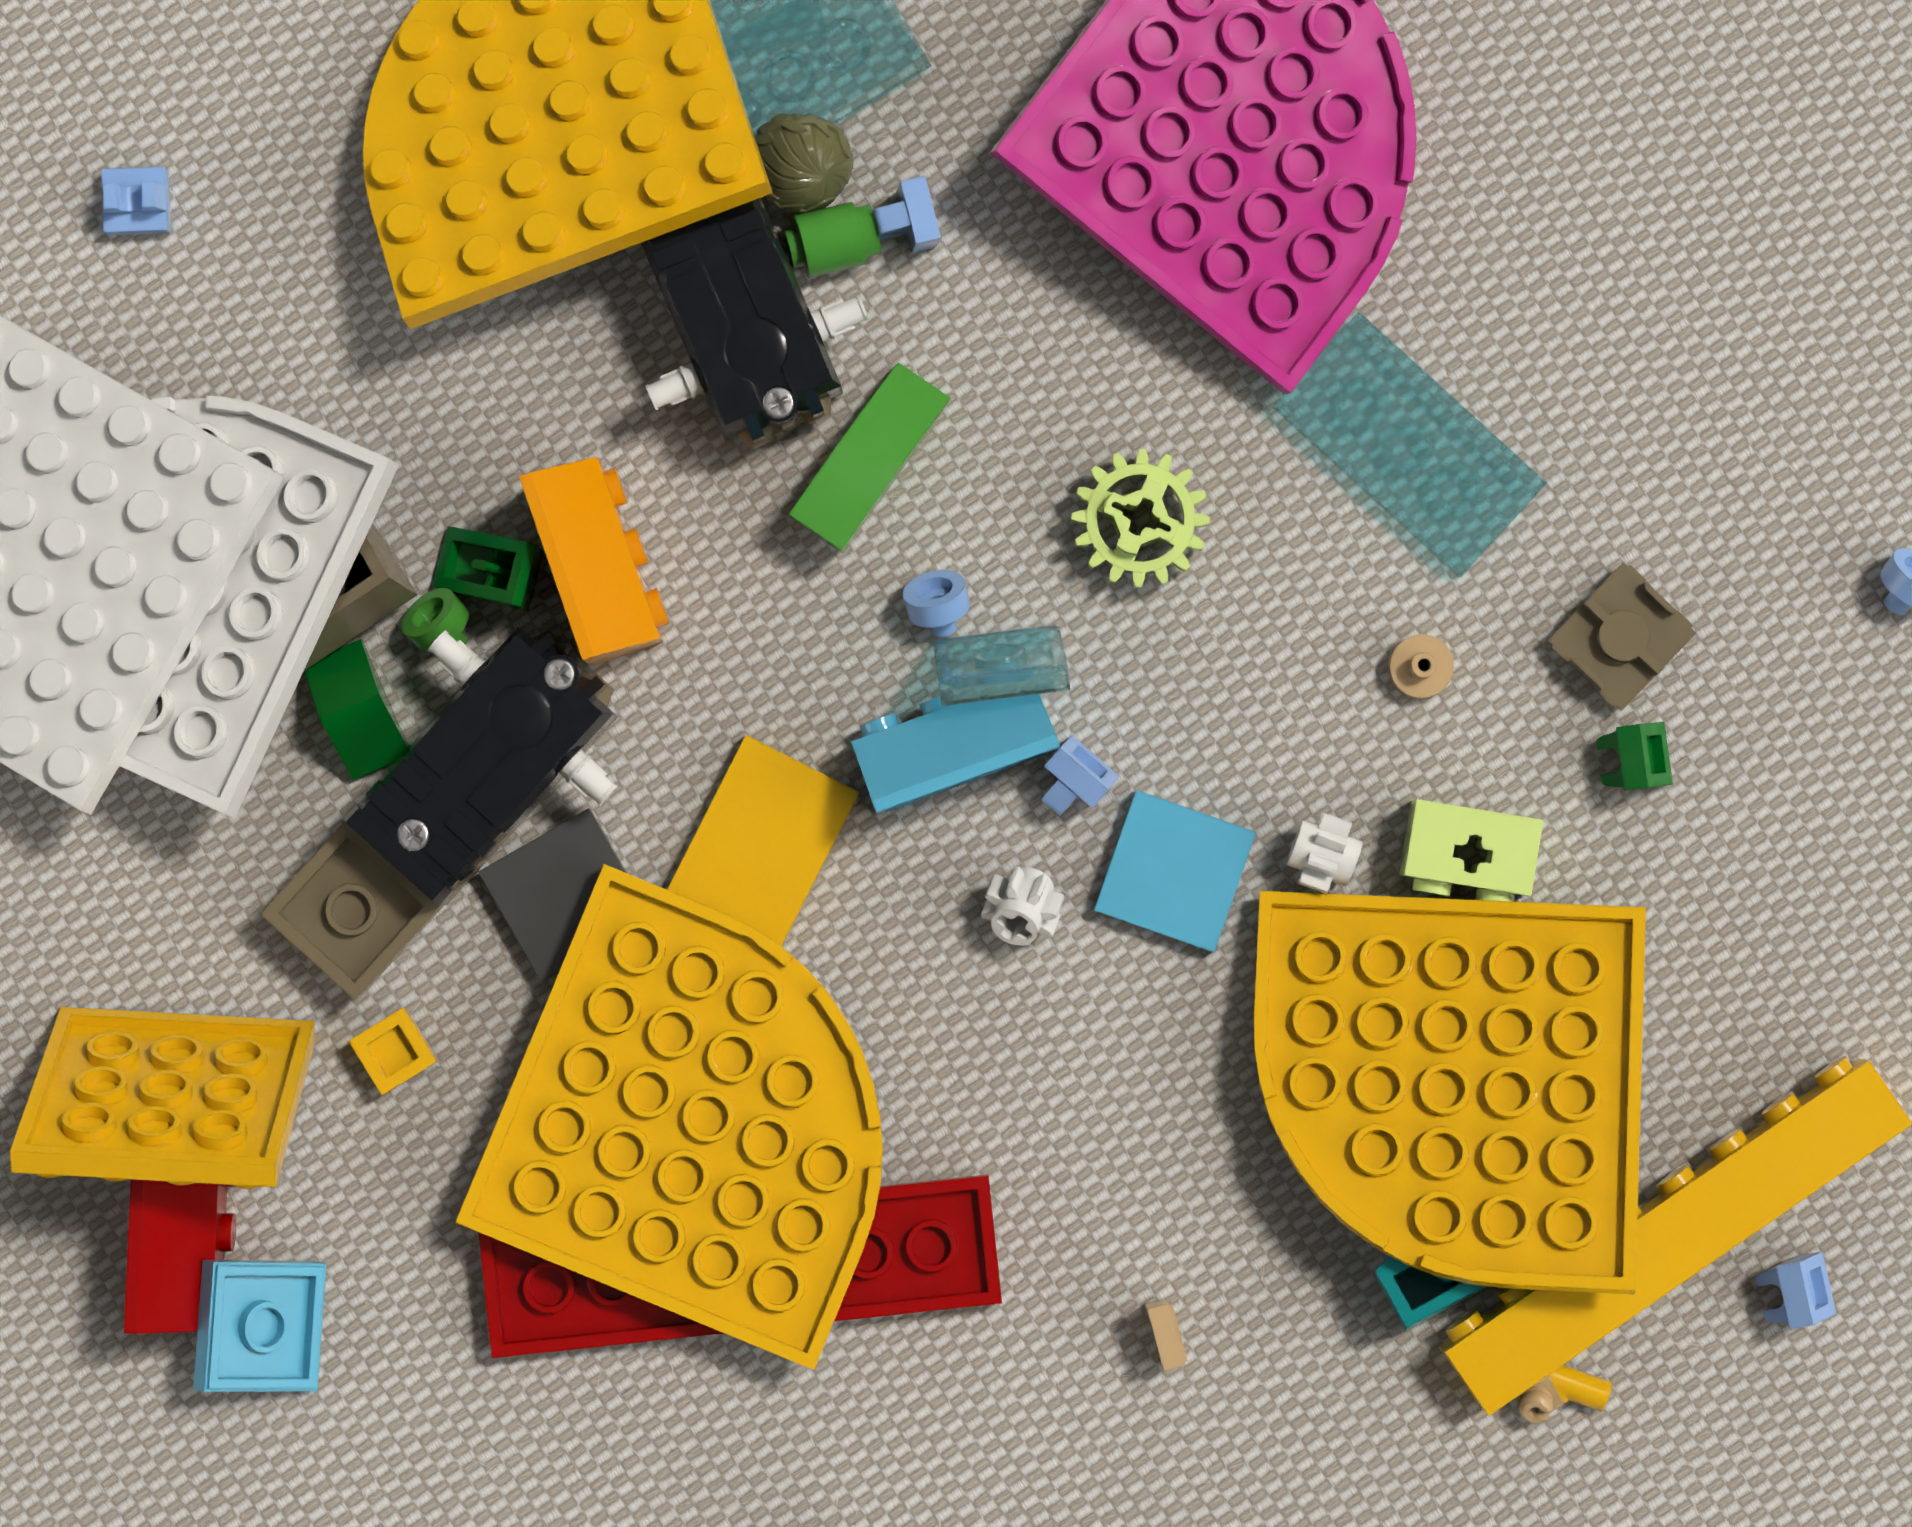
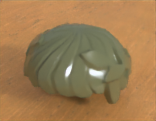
(804, 161)

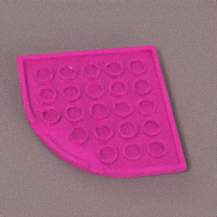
(1232, 160)

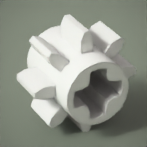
(1324, 853)
(1022, 906)

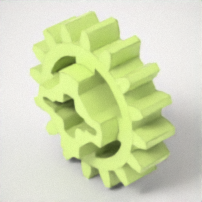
(1102, 501)

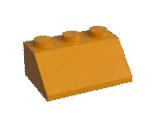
(594, 559)

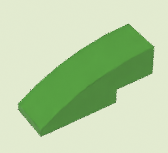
(869, 458)

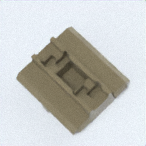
(1622, 636)

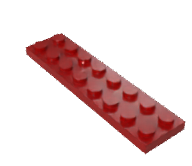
(923, 1254)

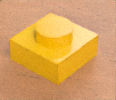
(393, 1051)

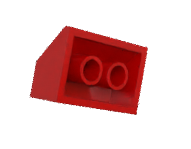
(167, 1241)

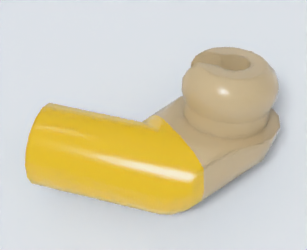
(1559, 1388)

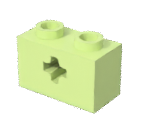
(1438, 827)

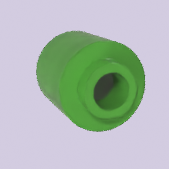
(832, 239)

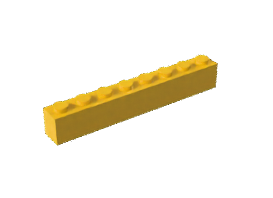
(1684, 1228)

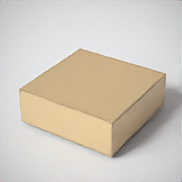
(1166, 1334)

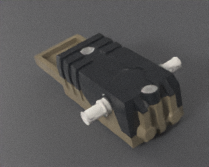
(746, 326)
(447, 804)

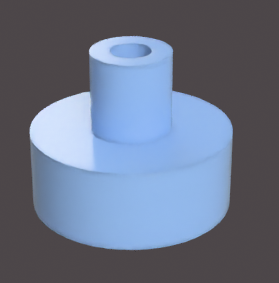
(1898, 580)
(937, 601)

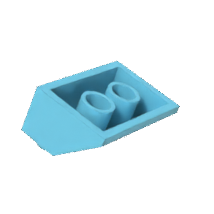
(949, 747)

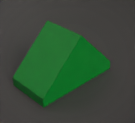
(489, 567)
(356, 710)

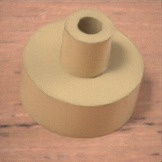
(1406, 674)

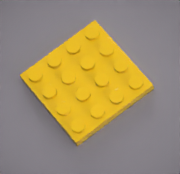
(164, 1098)

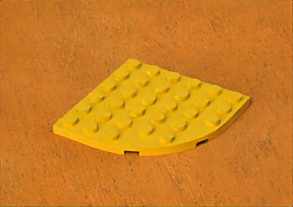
(546, 140)
(1461, 1078)
(689, 1124)

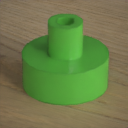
(433, 615)

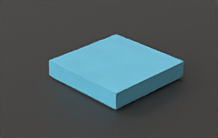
(1174, 871)
(259, 1326)

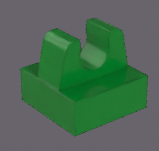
(1642, 756)

